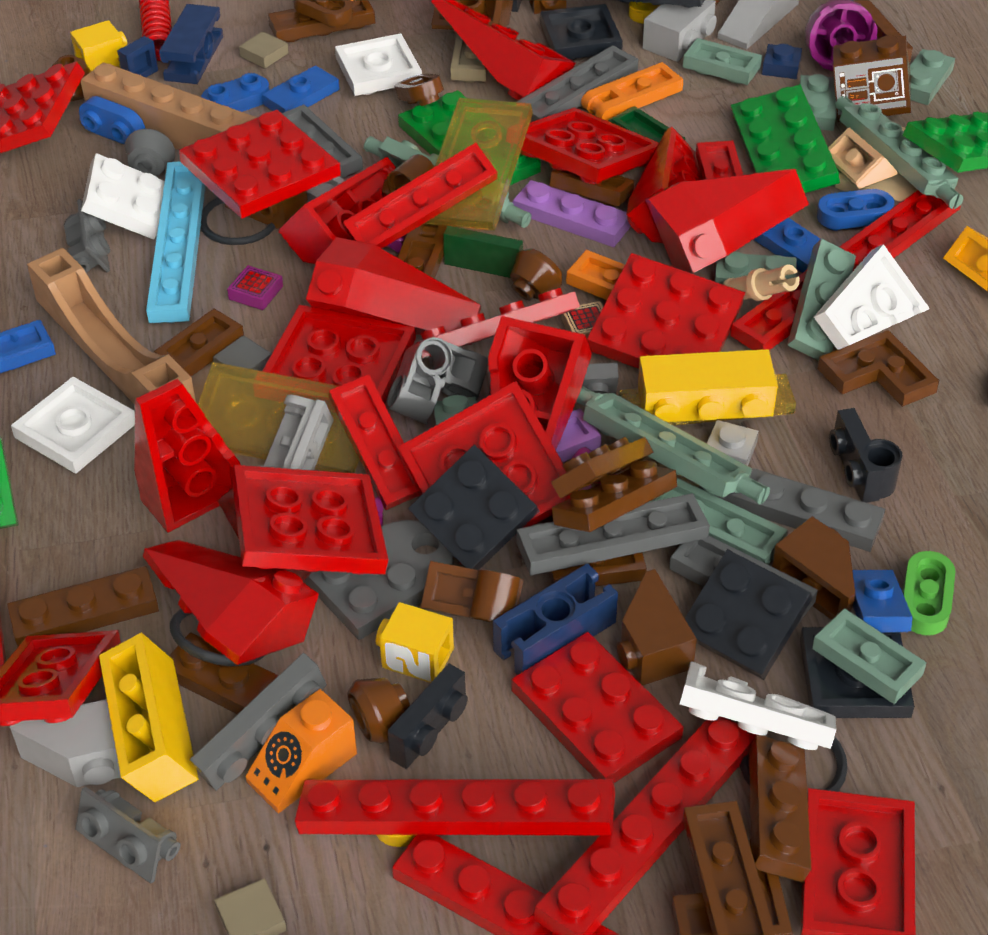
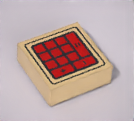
(583, 318)

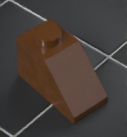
(821, 560)
(655, 634)

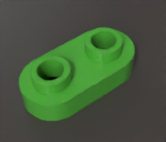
(929, 591)

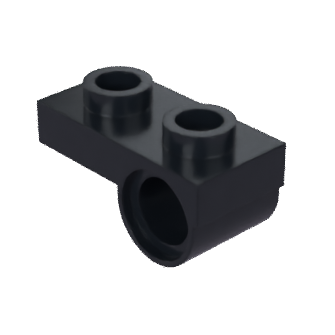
(868, 464)

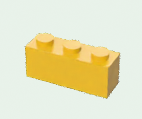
(708, 385)
(147, 718)

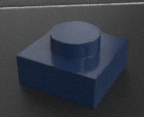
(139, 57)
(782, 61)

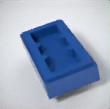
(301, 89)
(790, 240)
(24, 345)
(881, 601)

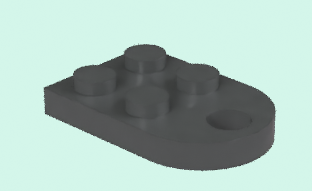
(369, 598)

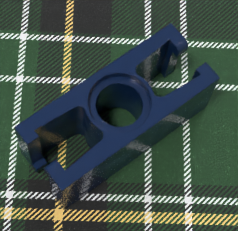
(191, 44)
(554, 618)

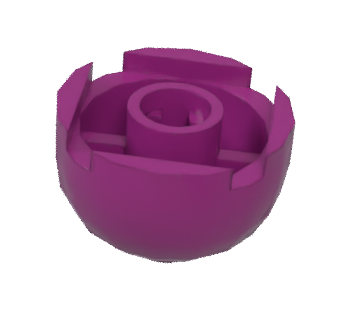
(834, 25)

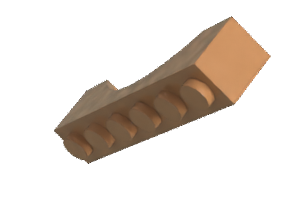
(77, 307)

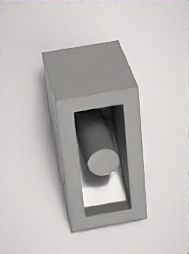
(72, 750)

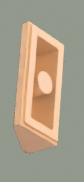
(859, 160)

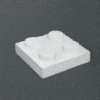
(376, 63)
(123, 196)
(74, 424)

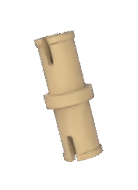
(763, 283)

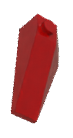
(511, 61)
(671, 163)
(719, 215)
(322, 218)
(377, 285)
(545, 364)
(178, 457)
(237, 607)

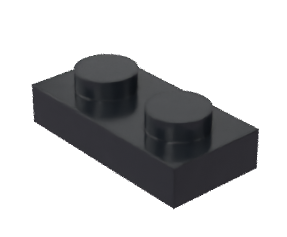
(423, 720)

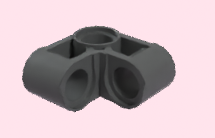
(453, 372)

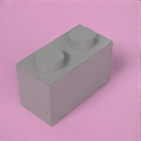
(674, 28)

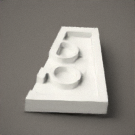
(869, 300)
(737, 701)

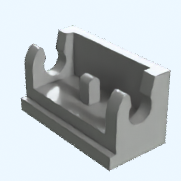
(300, 434)

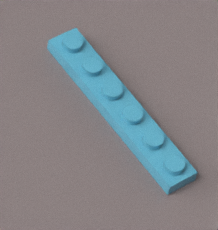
(176, 246)

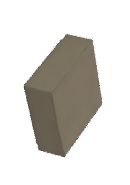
(263, 49)
(251, 911)

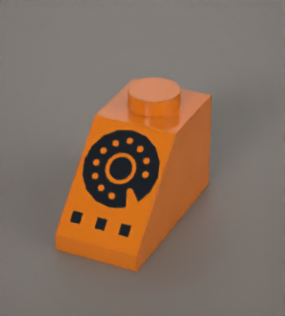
(303, 746)

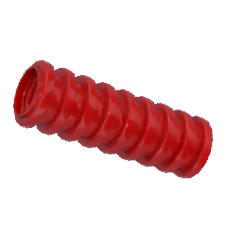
(155, 22)

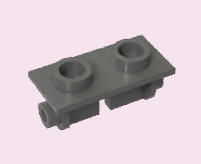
(87, 239)
(114, 828)

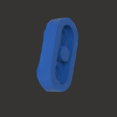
(239, 93)
(109, 119)
(853, 208)

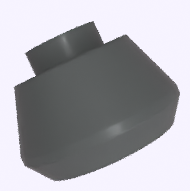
(149, 151)

